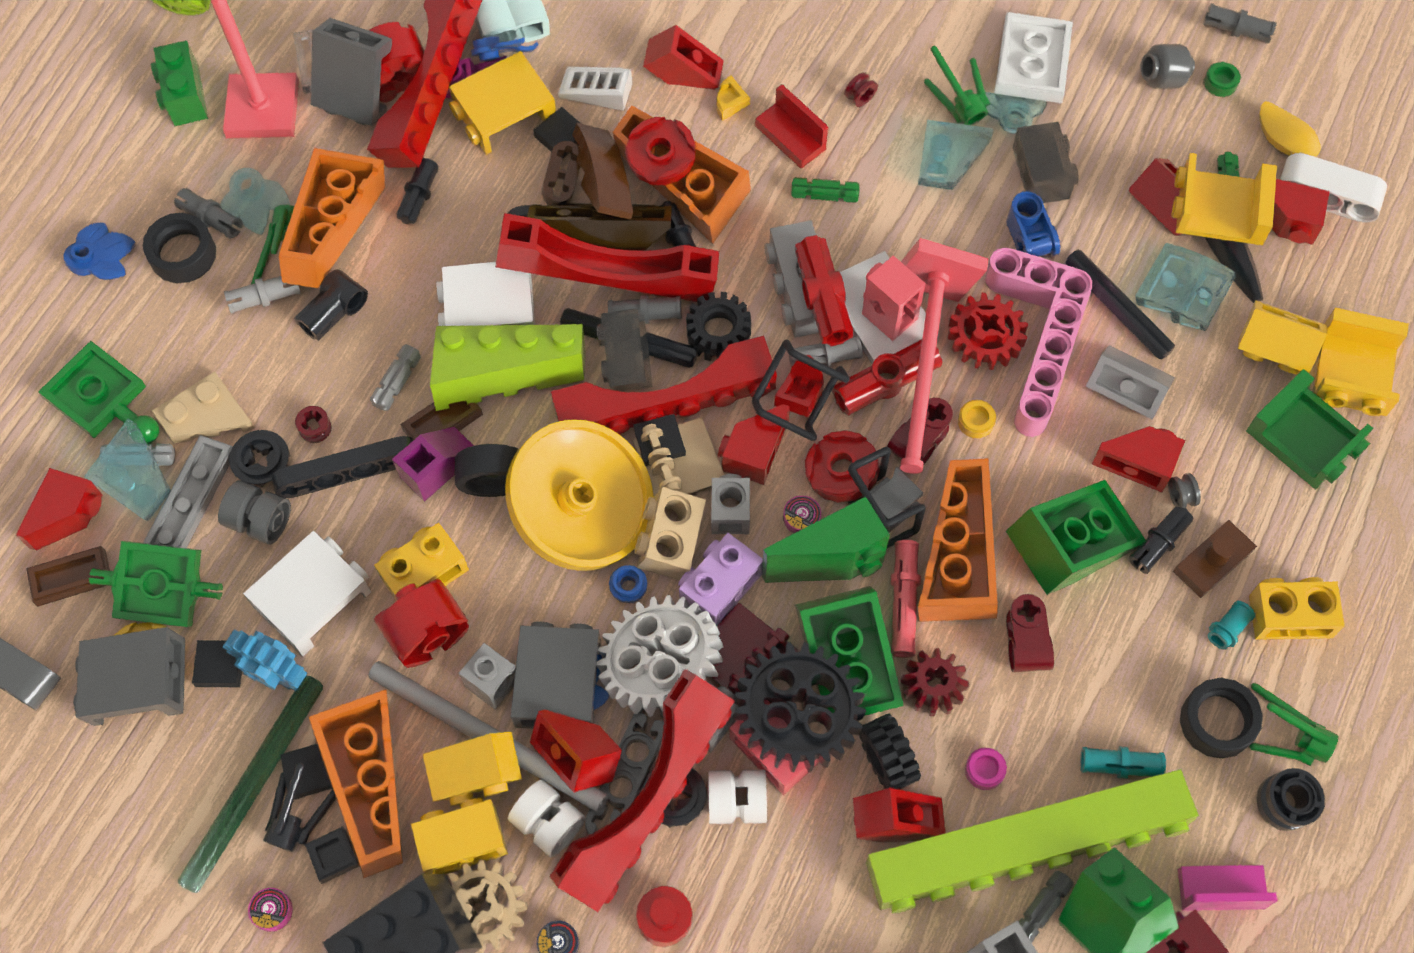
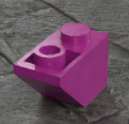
(430, 460)

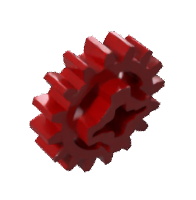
(987, 331)

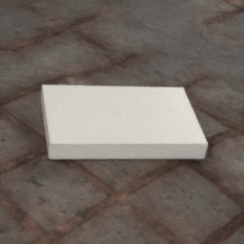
(1034, 57)
(873, 340)

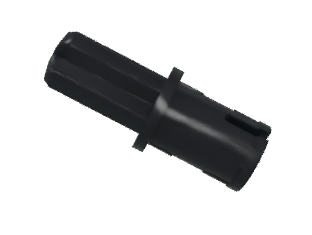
(417, 191)
(679, 232)
(1161, 539)

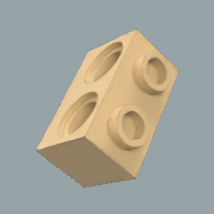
(677, 536)

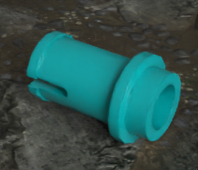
(1225, 632)

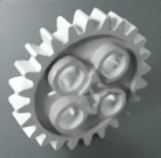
(672, 625)

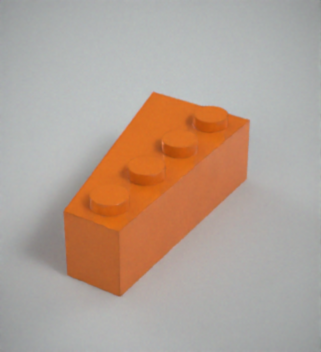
(707, 193)
(327, 213)
(962, 556)
(361, 770)

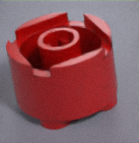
(402, 62)
(422, 622)

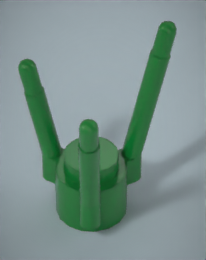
(969, 106)
(276, 234)
(1312, 738)

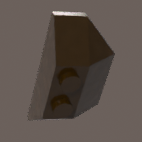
(604, 230)

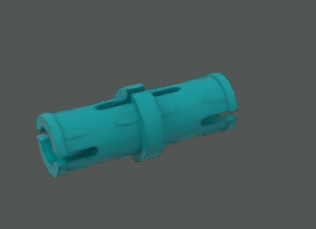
(1122, 762)

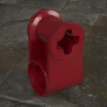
(936, 429)
(1029, 642)

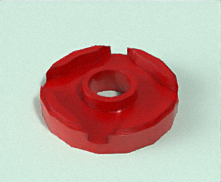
(662, 169)
(835, 447)

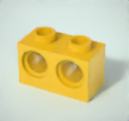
(1298, 618)

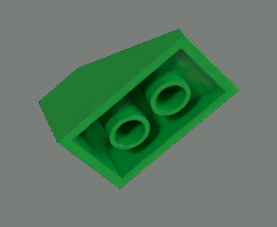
(1074, 535)
(831, 549)
(856, 632)

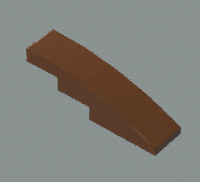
(604, 170)

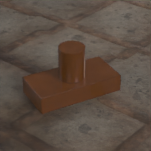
(1214, 558)

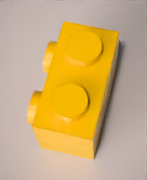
(1281, 338)
(422, 560)
(472, 767)
(459, 837)

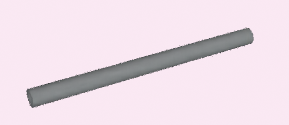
(475, 728)

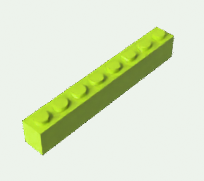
(1030, 840)

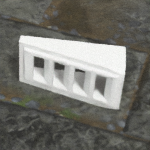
(604, 97)

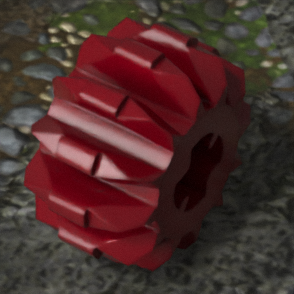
(942, 694)

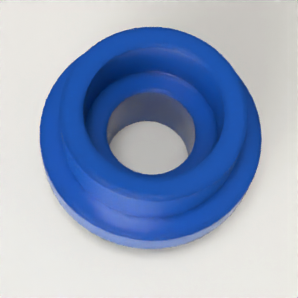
(628, 573)

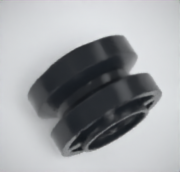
(1307, 795)

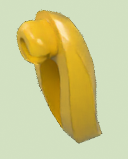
(1287, 131)

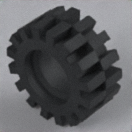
(712, 309)
(889, 752)

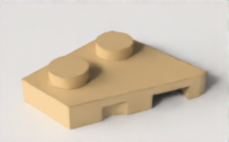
(203, 411)

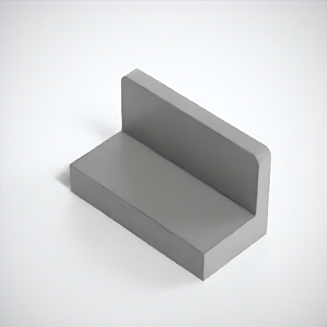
(1130, 382)

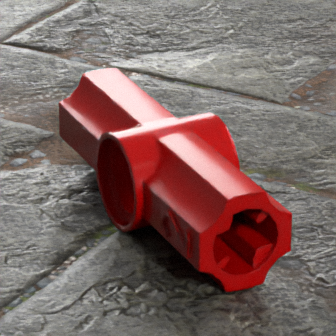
(823, 290)
(869, 386)

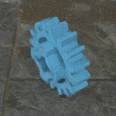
(265, 660)

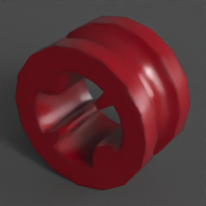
(861, 89)
(320, 415)

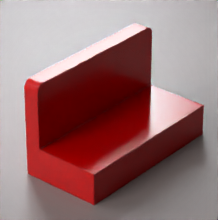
(793, 128)
(1157, 191)

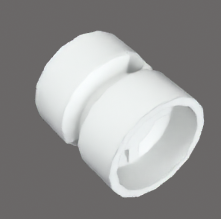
(723, 796)
(532, 815)

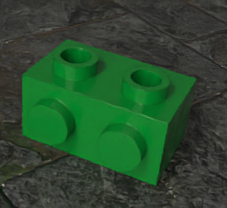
(179, 83)

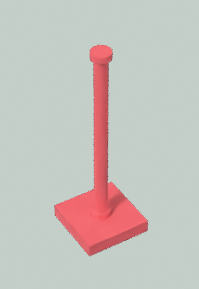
(255, 102)
(947, 275)

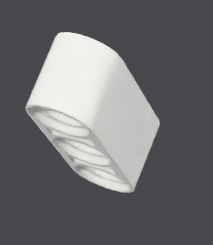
(1351, 191)

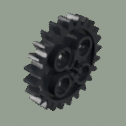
(797, 740)

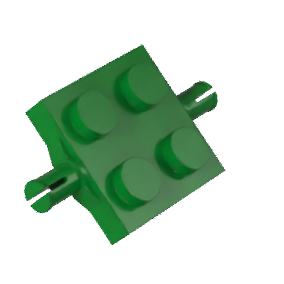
(156, 583)

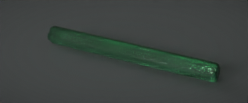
(250, 785)

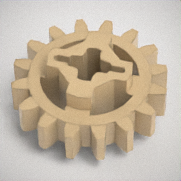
(490, 890)

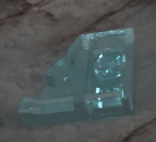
(950, 152)
(130, 472)

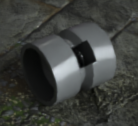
(253, 511)

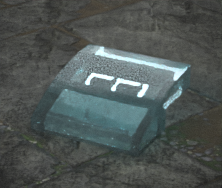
(1185, 286)

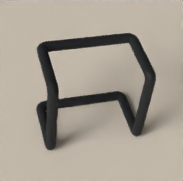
(837, 374)
(919, 509)

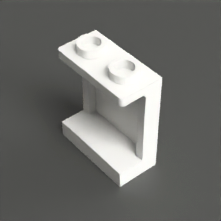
(485, 296)
(307, 590)

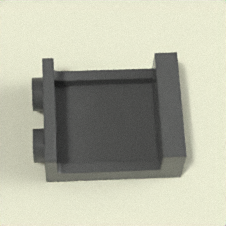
(348, 71)
(555, 672)
(130, 675)

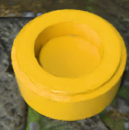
(976, 418)

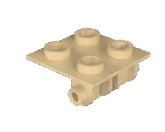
(685, 473)

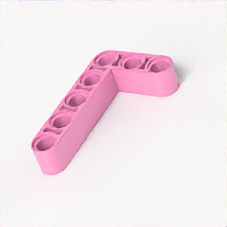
(1055, 335)

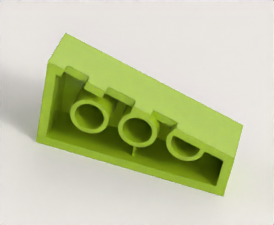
(503, 359)

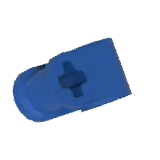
(1035, 232)

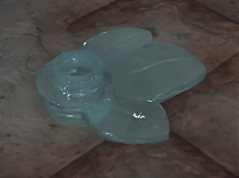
(1008, 107)
(254, 203)

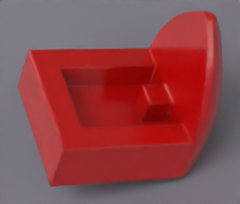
(801, 389)

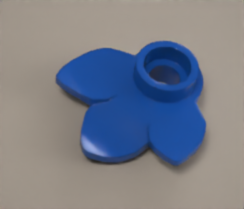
(490, 47)
(100, 252)

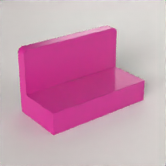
(1224, 888)

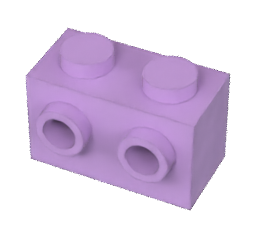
(722, 577)

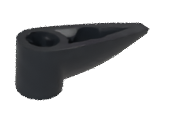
(1240, 260)

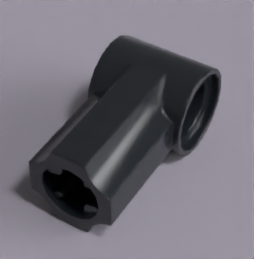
(337, 297)

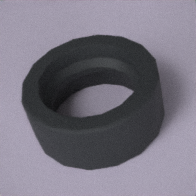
(169, 227)
(483, 469)
(1241, 697)

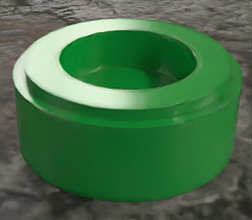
(1222, 79)

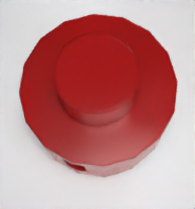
(664, 916)

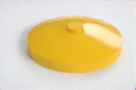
(578, 494)

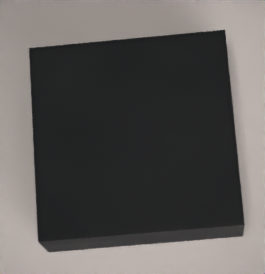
(556, 129)
(671, 437)
(215, 666)
(314, 776)

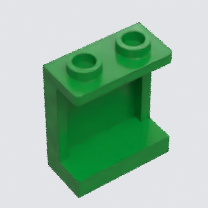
(1308, 433)

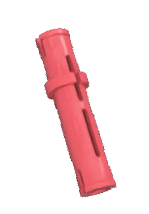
(905, 583)

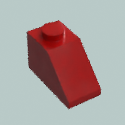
(682, 60)
(1299, 211)
(753, 446)
(1142, 456)
(59, 509)
(575, 750)
(898, 816)

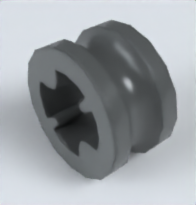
(1184, 490)

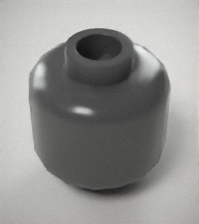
(1167, 66)

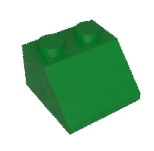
(1117, 908)

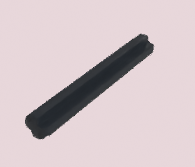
(1122, 306)
(657, 346)

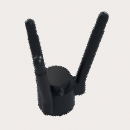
(284, 829)

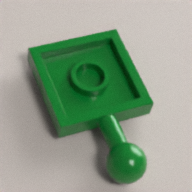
(95, 391)

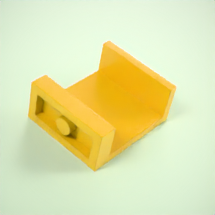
(499, 98)
(1224, 204)
(1359, 362)

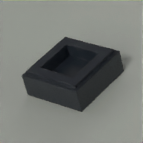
(332, 855)

